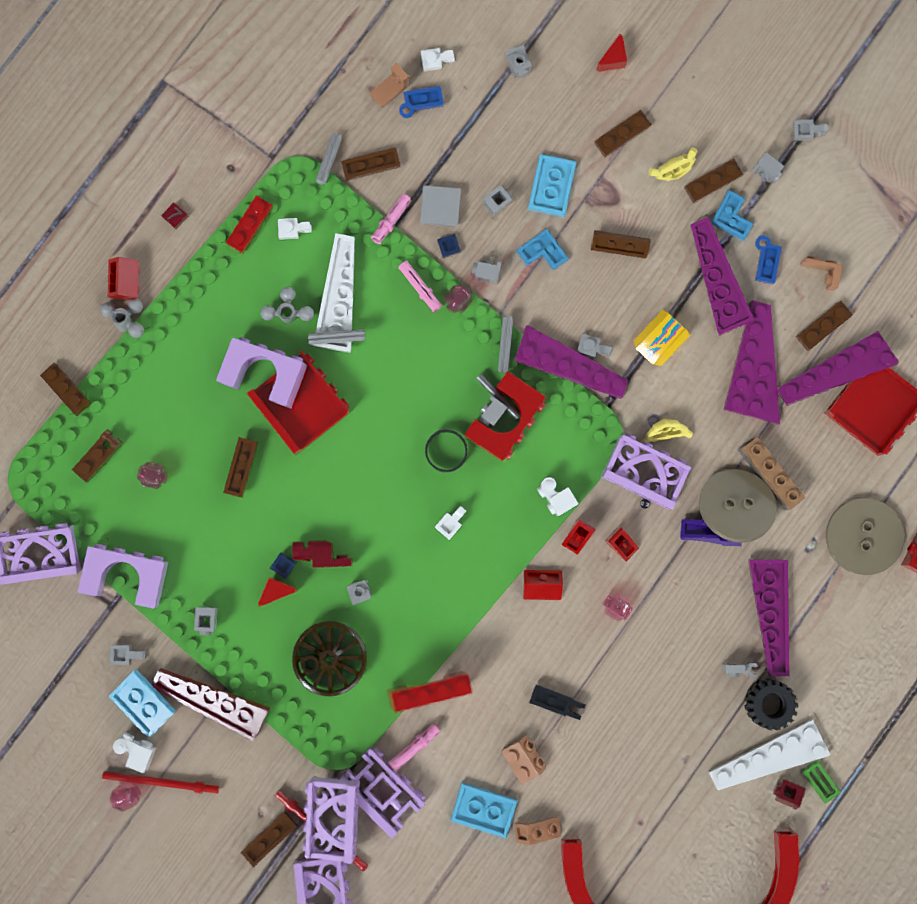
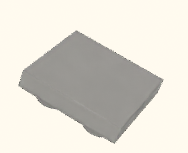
(440, 206)

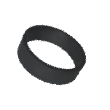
(446, 431)

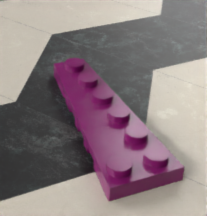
(559, 360)
(853, 363)
(772, 605)

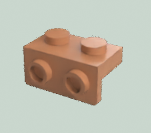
(524, 759)

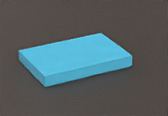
(552, 185)
(142, 703)
(483, 810)

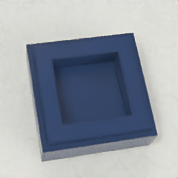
(449, 246)
(283, 565)

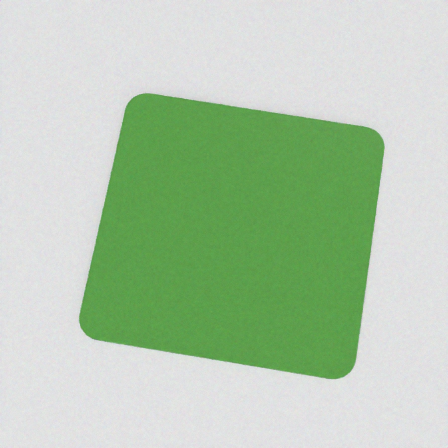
(353, 486)

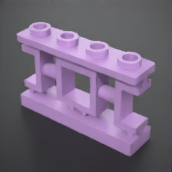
(369, 803)

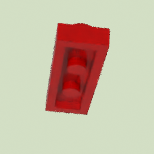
(249, 224)

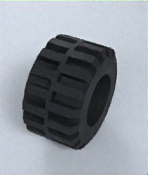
(786, 709)

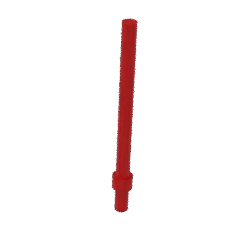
(198, 787)
(291, 805)

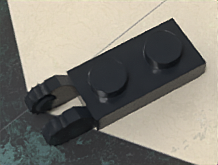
(554, 701)

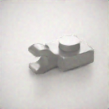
(805, 130)
(590, 346)
(123, 654)
(735, 669)

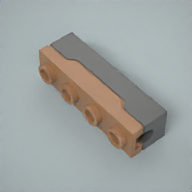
(771, 473)

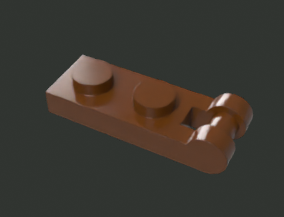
(96, 456)

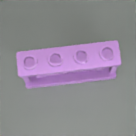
(620, 478)
(61, 566)
(350, 800)
(304, 877)

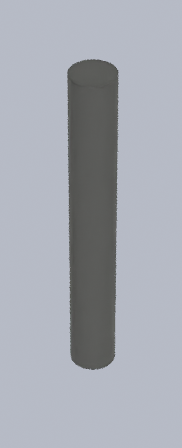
(496, 394)

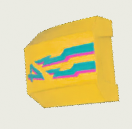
(661, 338)

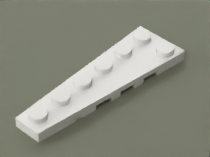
(338, 293)
(782, 752)

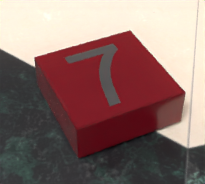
(174, 215)

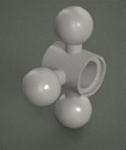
(287, 295)
(134, 306)

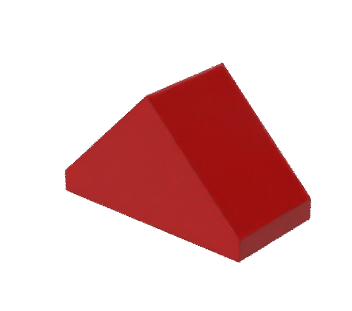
(614, 57)
(578, 536)
(622, 544)
(275, 590)

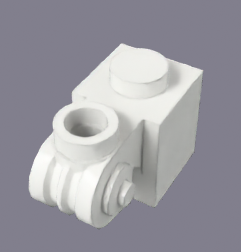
(558, 501)
(139, 752)

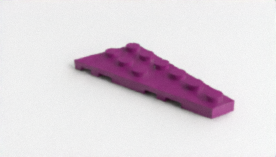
(754, 378)

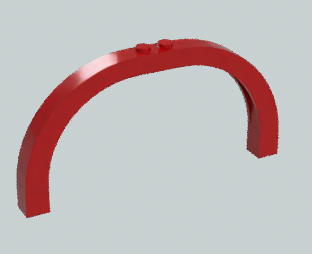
(780, 891)

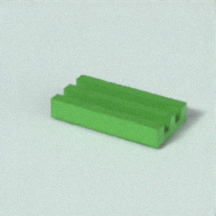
(810, 767)

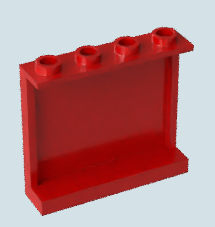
(875, 409)
(313, 410)

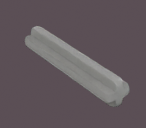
(328, 158)
(336, 337)
(505, 344)

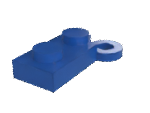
(421, 100)
(767, 261)

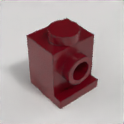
(796, 794)

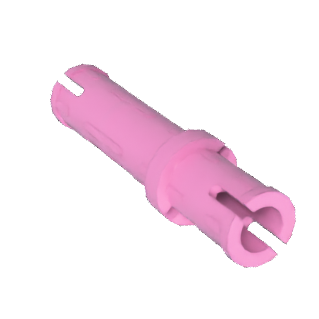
(386, 224)
(425, 293)
(420, 741)

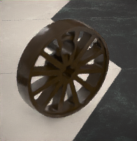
(320, 659)

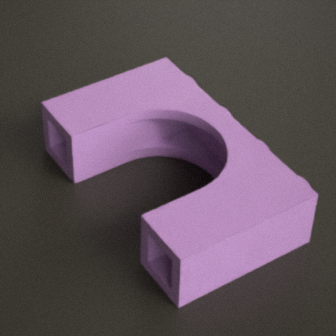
(243, 354)
(100, 560)

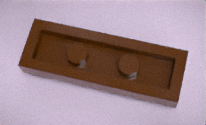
(622, 133)
(370, 164)
(713, 181)
(620, 244)
(824, 325)
(65, 389)
(240, 467)
(269, 839)

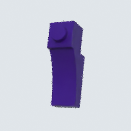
(699, 531)

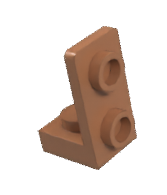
(391, 86)
(832, 277)
(537, 832)

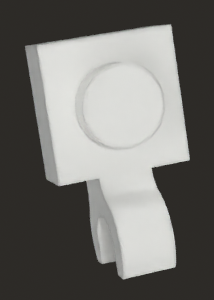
(433, 59)
(290, 228)
(449, 524)

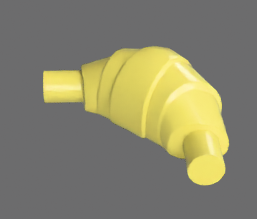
(675, 167)
(665, 430)

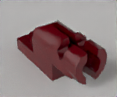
(320, 553)

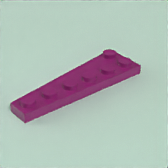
(724, 293)

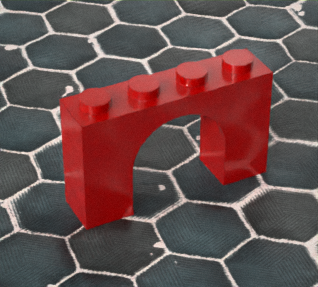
(528, 402)
(410, 697)

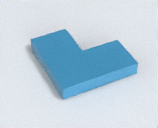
(727, 218)
(545, 246)

